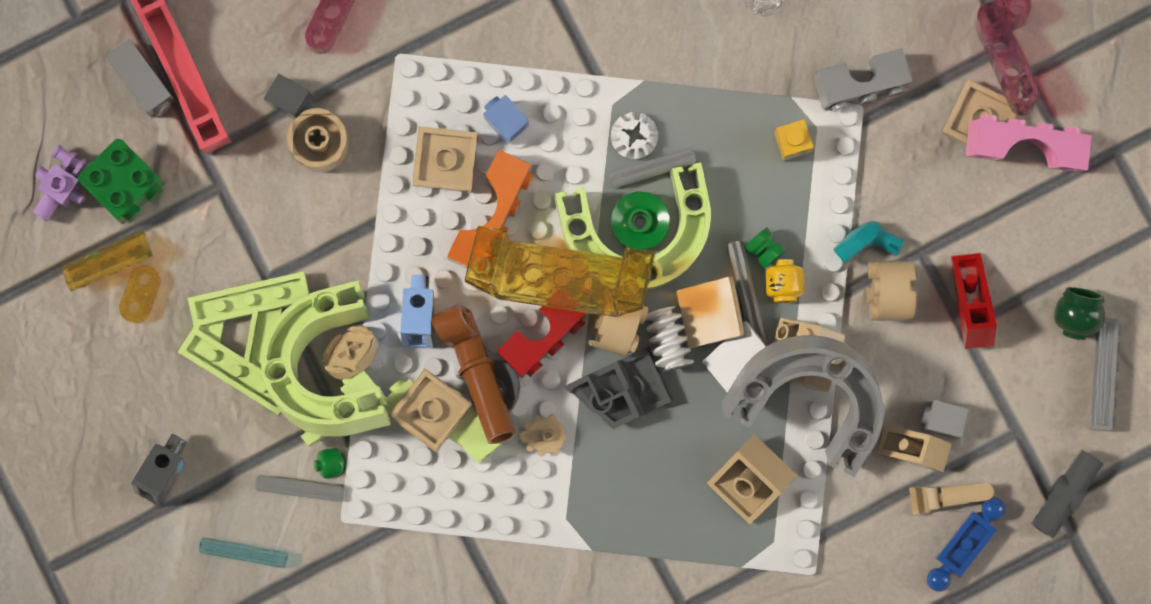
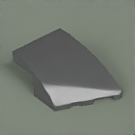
(623, 389)

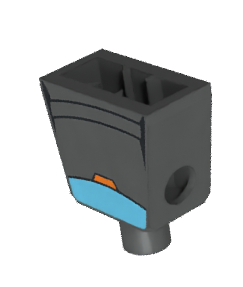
(156, 482)

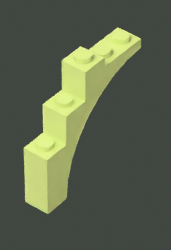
(467, 434)

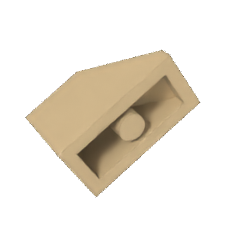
(914, 448)

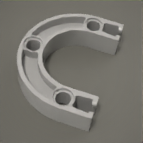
(813, 357)

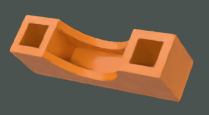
(507, 178)

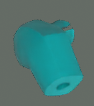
(866, 236)

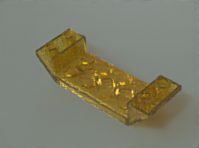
(558, 275)

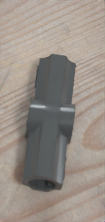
(1067, 493)

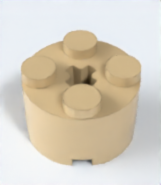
(306, 128)
(891, 291)
(618, 333)

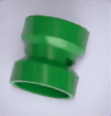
(760, 243)

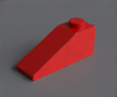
(973, 301)

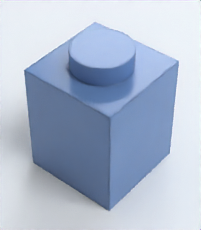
(505, 118)

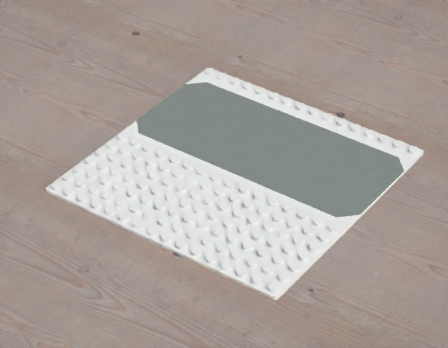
(646, 480)

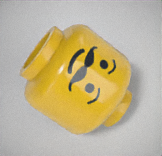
(785, 281)

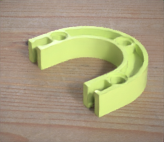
(678, 255)
(282, 352)

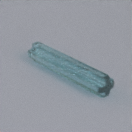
(243, 552)

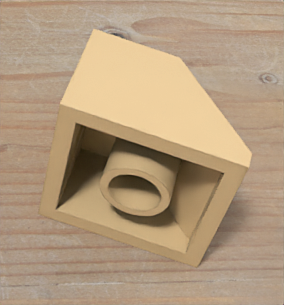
(752, 479)

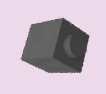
(288, 97)

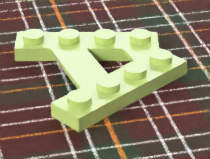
(265, 304)

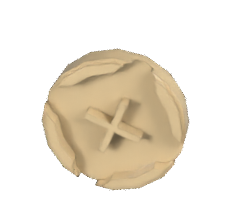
(350, 353)

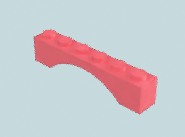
(183, 74)

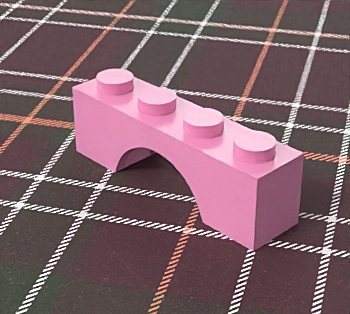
(1062, 149)

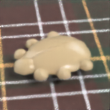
(544, 435)

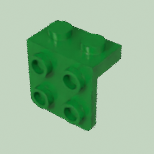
(121, 181)

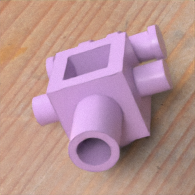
(60, 185)

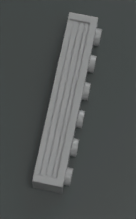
(1105, 376)

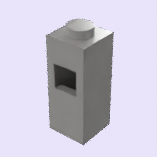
(141, 79)

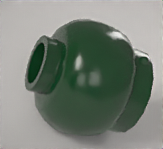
(1079, 313)

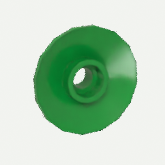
(640, 205)

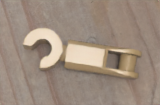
(927, 499)

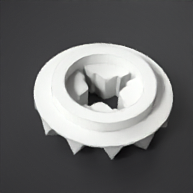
(639, 148)

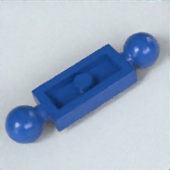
(966, 544)

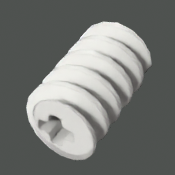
(668, 339)

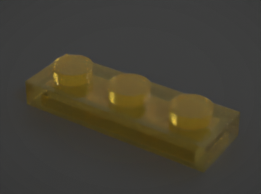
(107, 261)

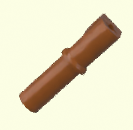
(459, 330)

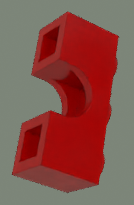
(526, 354)

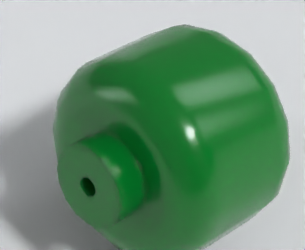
(330, 463)

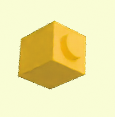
(793, 140)

